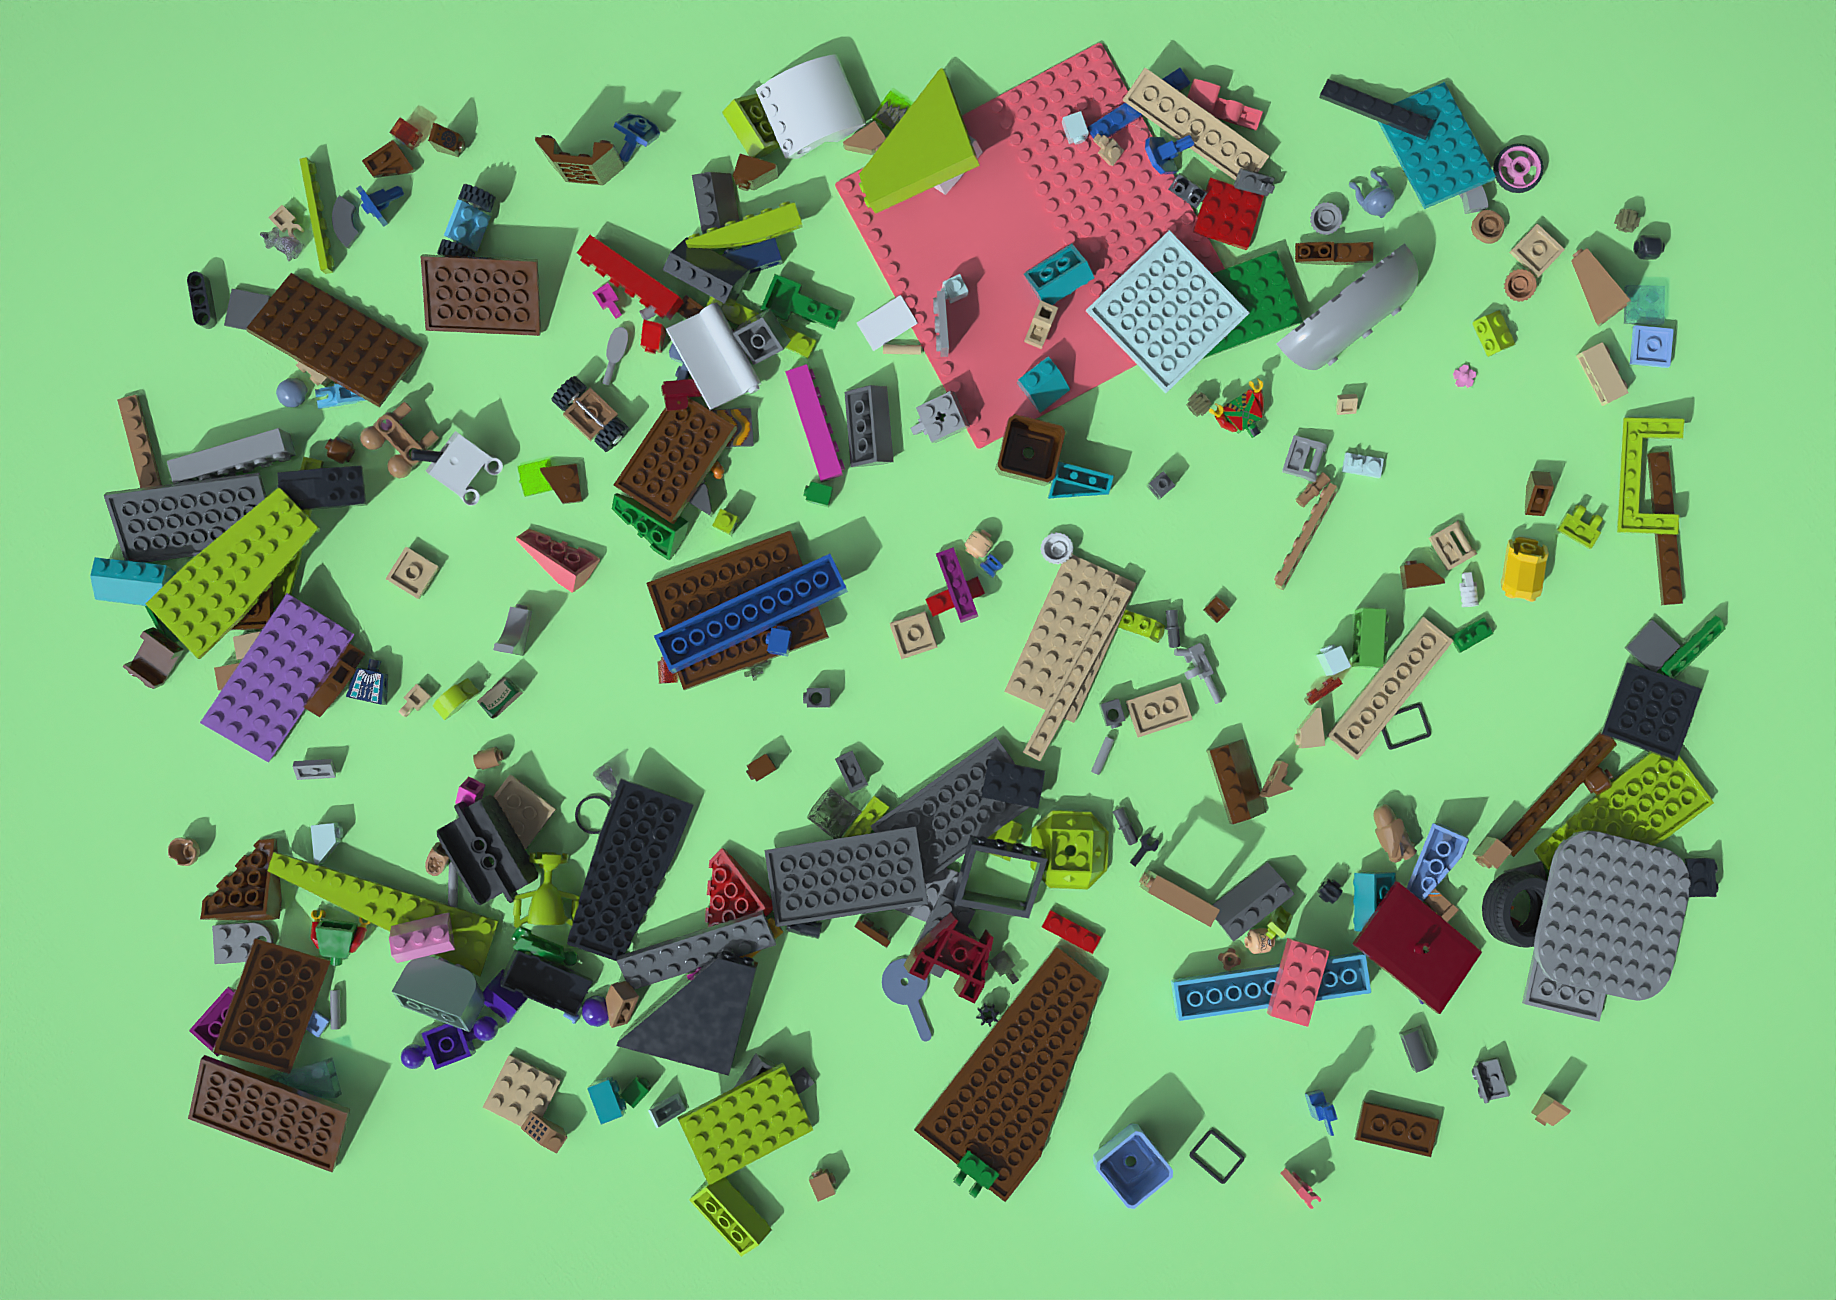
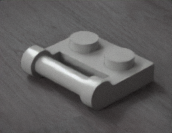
(1298, 456)

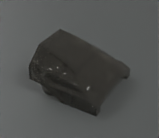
(835, 818)

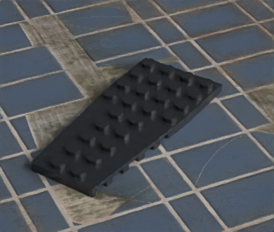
(627, 867)

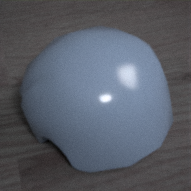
(291, 392)

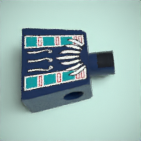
(369, 684)

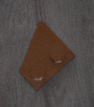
(387, 161)
(564, 482)

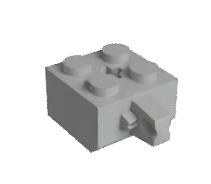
(930, 418)

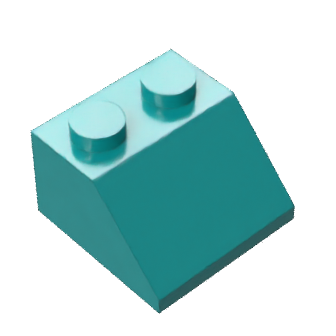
(1043, 384)
(606, 1099)

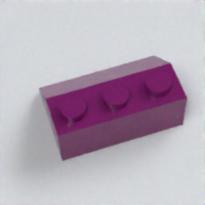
(210, 1023)

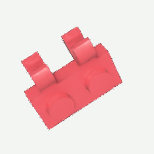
(1301, 1188)

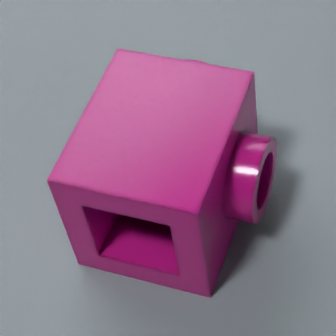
(470, 791)

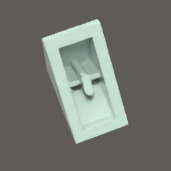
(666, 1110)

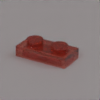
(1328, 686)

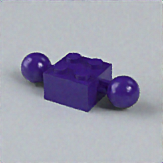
(448, 1044)

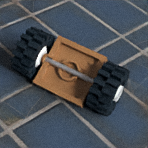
(590, 414)

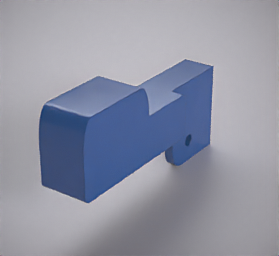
(1321, 1109)

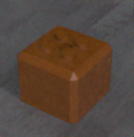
(1042, 438)

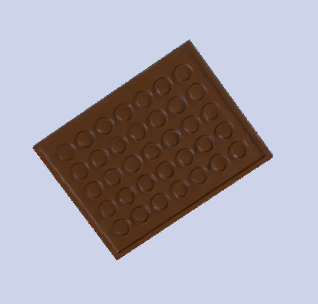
(720, 580)

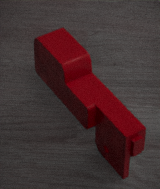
(678, 391)

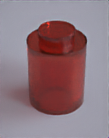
(664, 674)

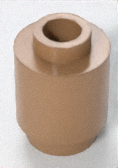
(488, 758)

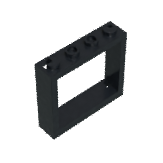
(995, 903)

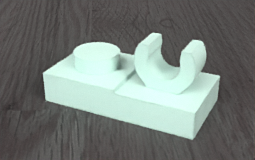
(1362, 465)

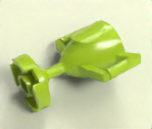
(546, 901)

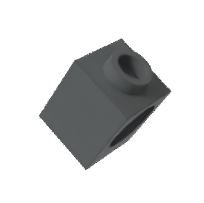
(1161, 485)
(826, 698)
(1105, 707)

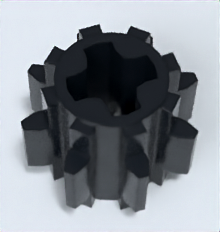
(1330, 890)
(985, 1009)

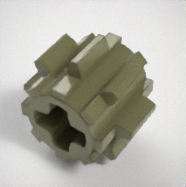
(1627, 220)
(1198, 404)

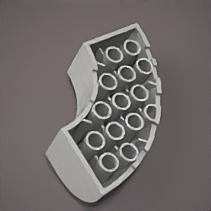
(1353, 311)

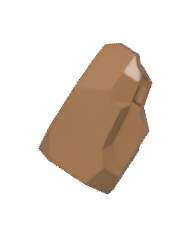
(436, 860)

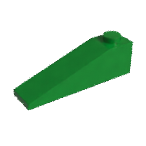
(659, 532)

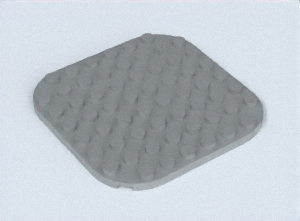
(1612, 915)

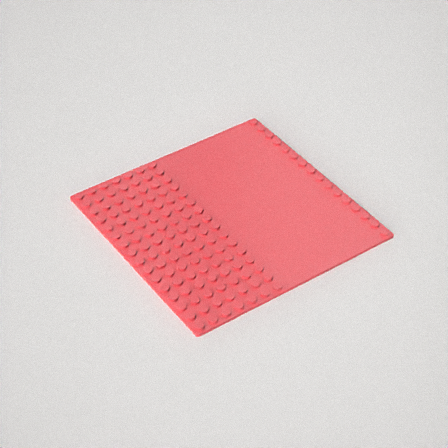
(1012, 215)

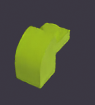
(455, 698)

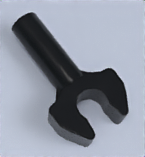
(1144, 848)

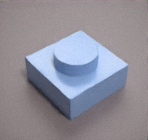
(317, 1023)

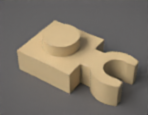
(284, 220)

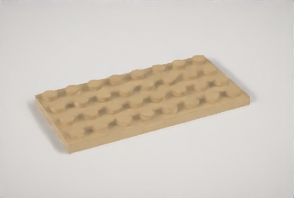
(1059, 631)

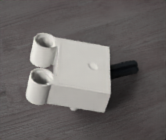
(457, 465)

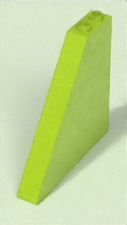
(921, 150)

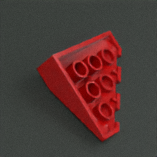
(733, 891)

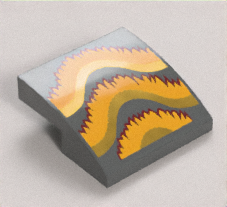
(743, 421)

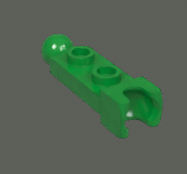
(539, 946)

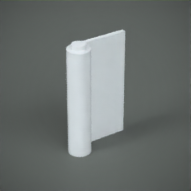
(714, 356)

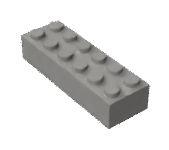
(233, 457)

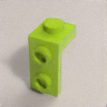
(1142, 626)

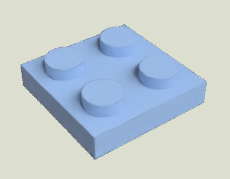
(1651, 346)

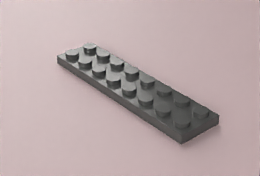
(695, 950)

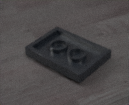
(1013, 784)

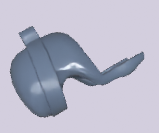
(1379, 200)

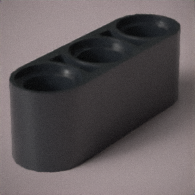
(195, 293)

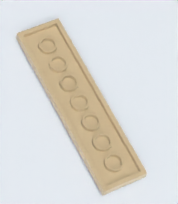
(1183, 117)
(1389, 688)

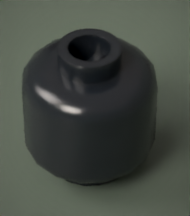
(1648, 247)

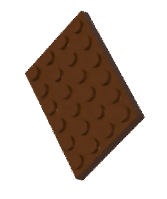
(481, 294)
(675, 459)
(271, 1006)

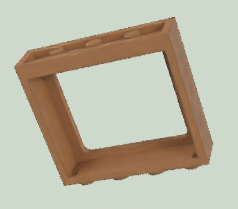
(1178, 898)

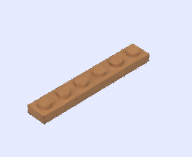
(139, 441)
(1309, 529)

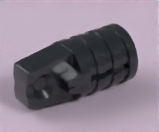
(807, 929)

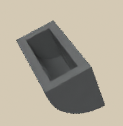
(1416, 1049)

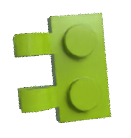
(1579, 531)

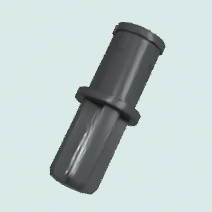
(1173, 628)
(1125, 826)

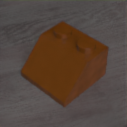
(753, 172)

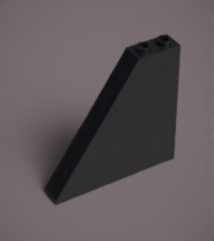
(700, 1018)

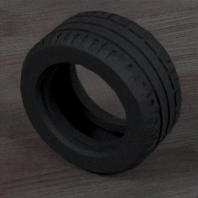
(1498, 902)

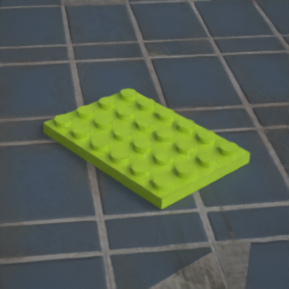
(745, 1123)

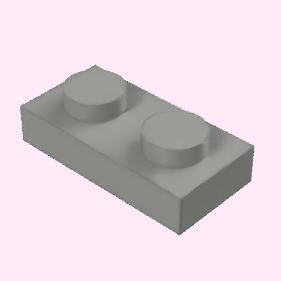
(314, 769)

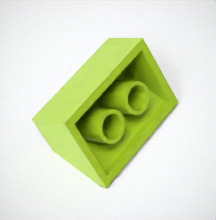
(751, 125)

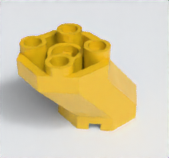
(1524, 569)

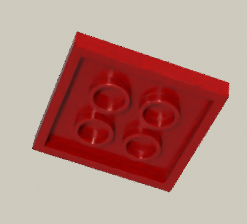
(1228, 214)

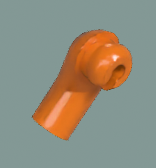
(718, 470)

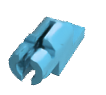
(336, 396)

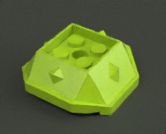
(1091, 849)

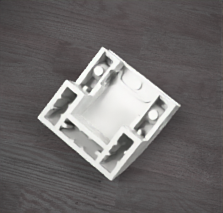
(810, 106)

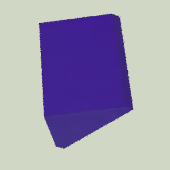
(501, 1000)

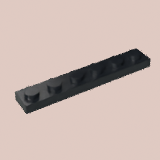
(1376, 109)

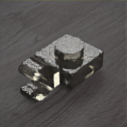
(1003, 965)

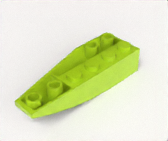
(751, 229)

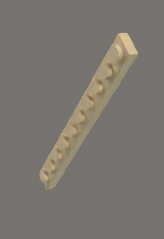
(1077, 671)

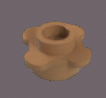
(1234, 959)

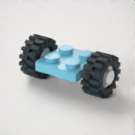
(467, 222)

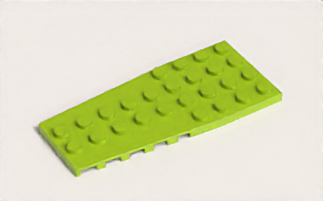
(232, 572)
(1641, 806)

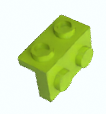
(1493, 333)

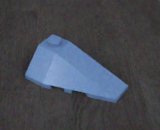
(1439, 855)

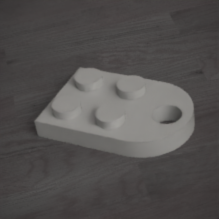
(234, 941)

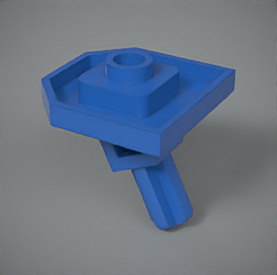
(637, 132)
(1162, 153)
(378, 201)

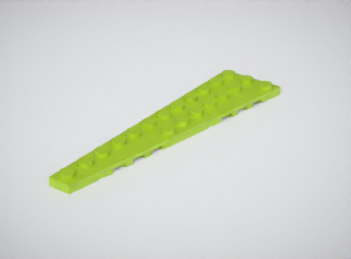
(391, 907)

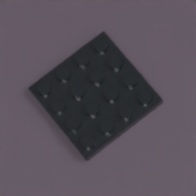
(1651, 711)

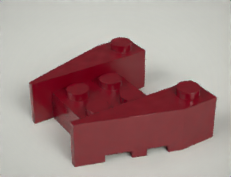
(955, 952)

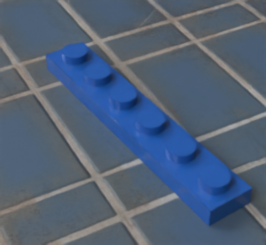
(1126, 114)

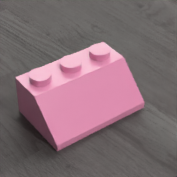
(421, 938)

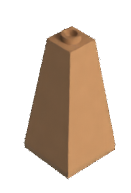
(1600, 289)

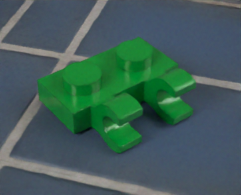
(977, 1170)

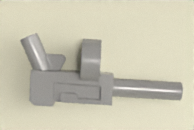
(1201, 667)

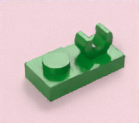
(1471, 635)

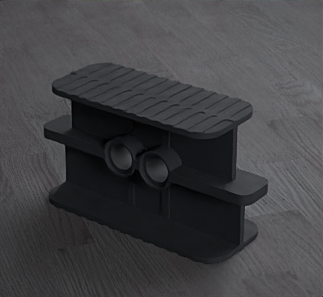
(511, 864)

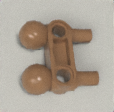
(374, 437)

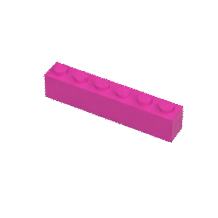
(814, 423)

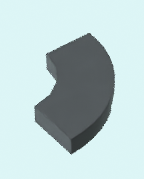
(343, 222)

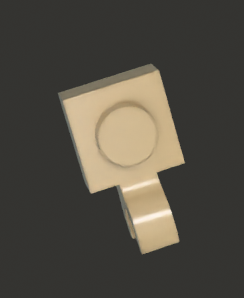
(1110, 150)
(415, 698)

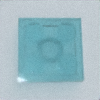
(1646, 305)

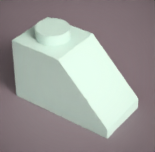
(324, 840)

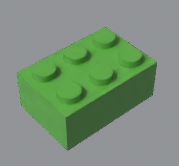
(1369, 638)

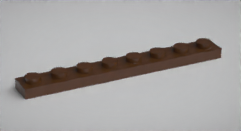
(1665, 543)
(1558, 793)

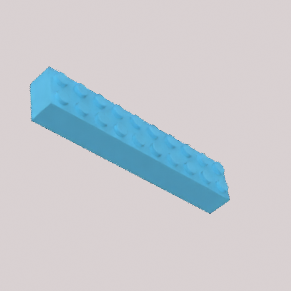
(1253, 987)

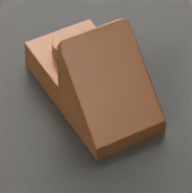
(1273, 784)

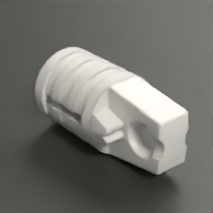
(1468, 591)

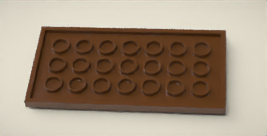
(334, 339)
(268, 1113)

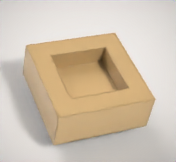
(1346, 404)

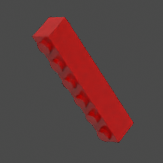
(629, 277)

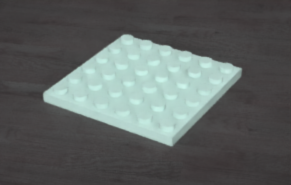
(1167, 312)

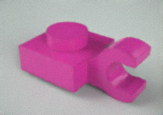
(607, 298)

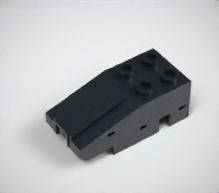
(324, 487)
(545, 981)

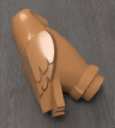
(1393, 834)

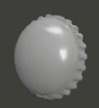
(1326, 218)

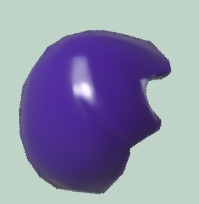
(595, 1011)

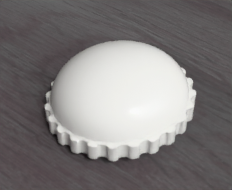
(1057, 548)

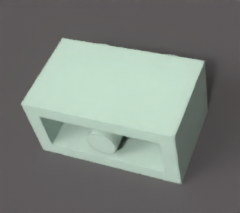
(1333, 659)

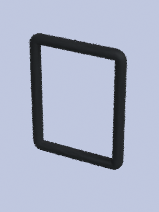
(1411, 740)
(1227, 1145)

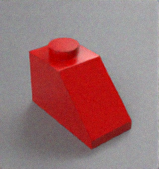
(652, 337)

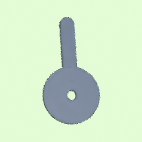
(906, 994)

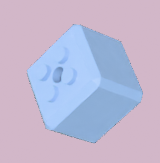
(1134, 1182)

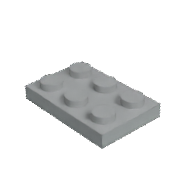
(940, 323)

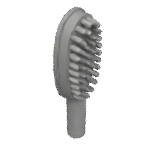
(615, 351)

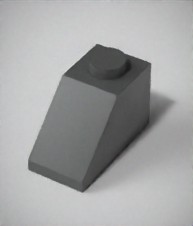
(702, 499)

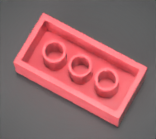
(1297, 982)

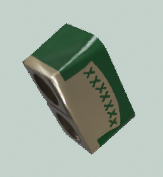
(499, 697)

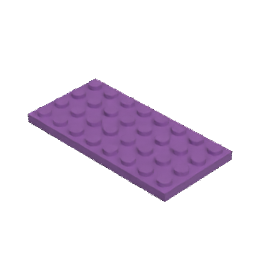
(276, 677)

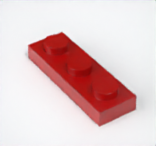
(943, 602)
(1071, 931)

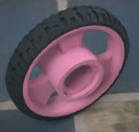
(1503, 159)

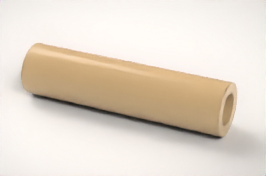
(902, 349)

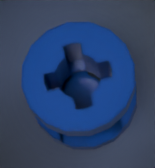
(989, 567)

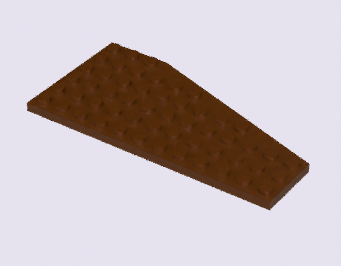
(1016, 1076)

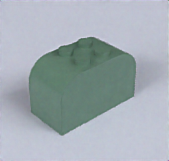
(440, 991)

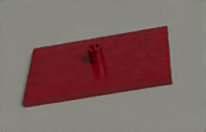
(1417, 947)

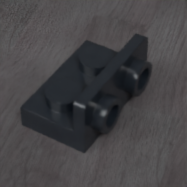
(1702, 877)

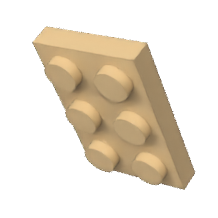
(1158, 710)

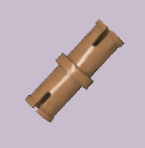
(1312, 490)

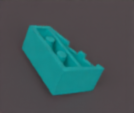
(1078, 481)

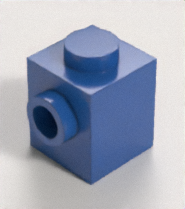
(779, 641)

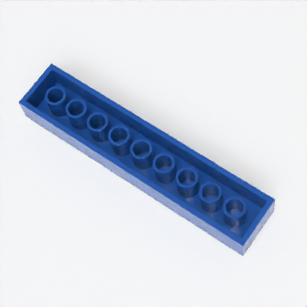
(750, 613)

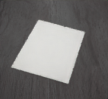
(887, 323)

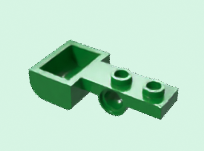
(785, 298)

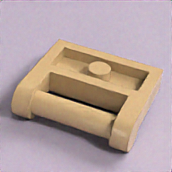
(1447, 548)

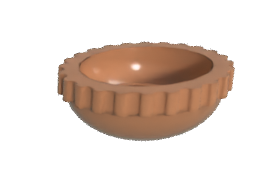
(1520, 285)

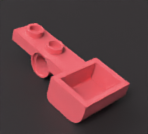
(1206, 96)

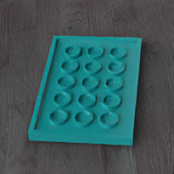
(1448, 158)

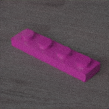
(957, 585)

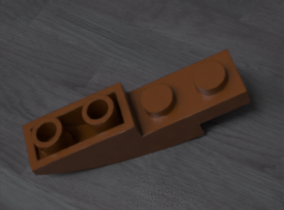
(1333, 253)
(334, 680)

